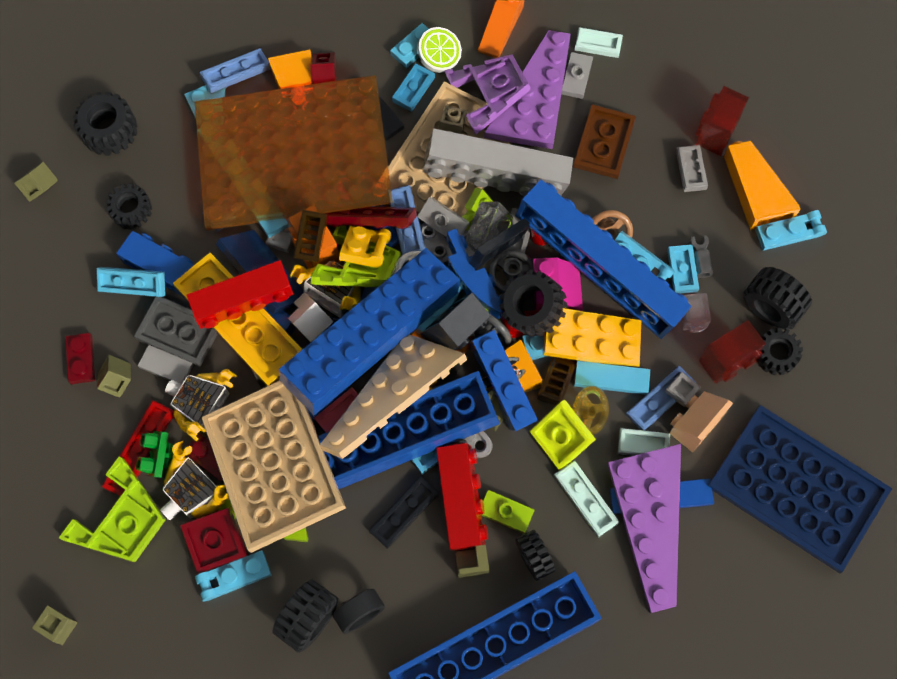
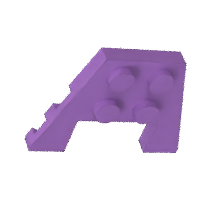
(499, 83)

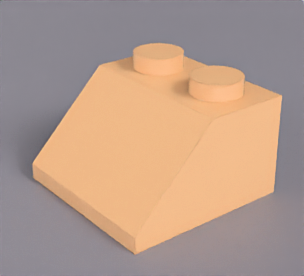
(699, 420)

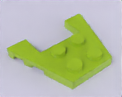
(356, 274)
(128, 524)

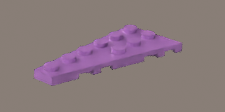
(535, 115)
(649, 504)

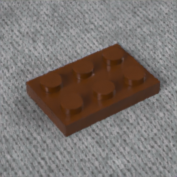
(604, 141)

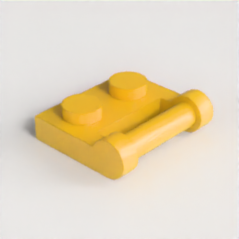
(358, 242)

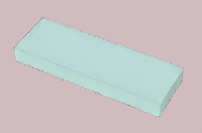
(586, 499)

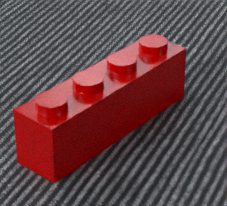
(240, 294)
(461, 496)

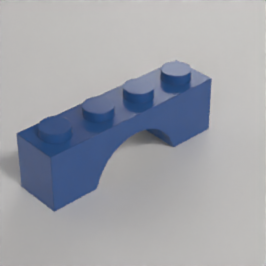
(504, 380)

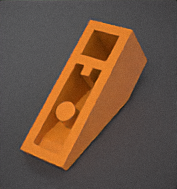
(500, 26)

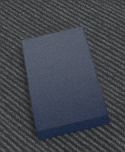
(249, 252)

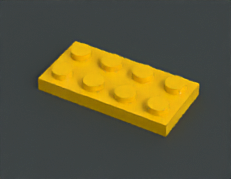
(595, 339)

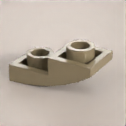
(453, 119)

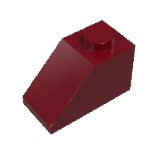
(323, 67)

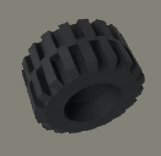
(98, 109)
(516, 295)
(777, 298)
(305, 615)

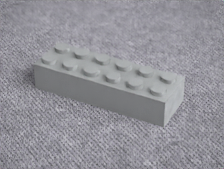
(494, 163)

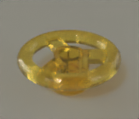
(587, 411)

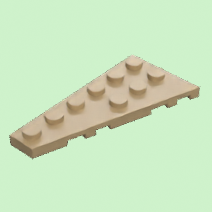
(392, 388)

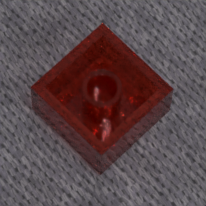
(720, 120)
(732, 352)

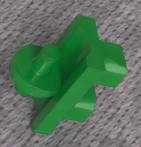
(160, 453)

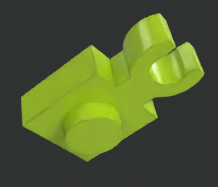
(473, 203)

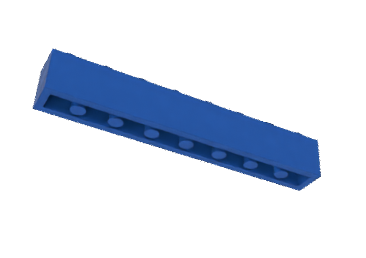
(143, 254)

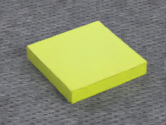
(562, 435)

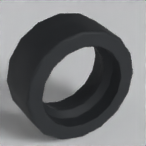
(358, 611)

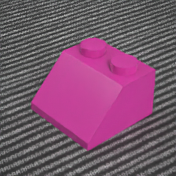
(566, 276)

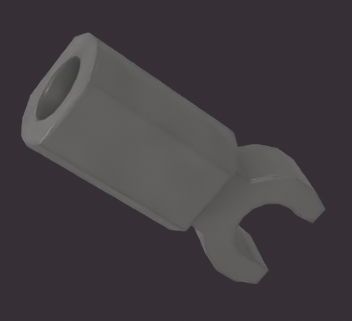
(702, 257)

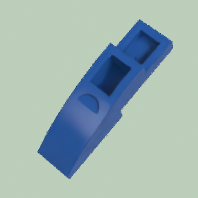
(472, 281)

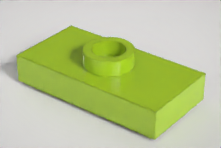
(507, 512)

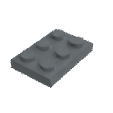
(175, 331)

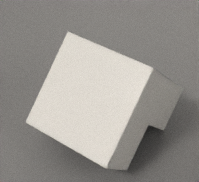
(309, 317)

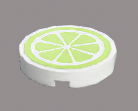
(439, 49)

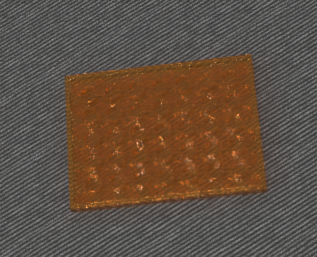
(292, 150)

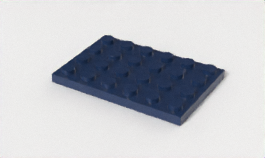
(800, 489)

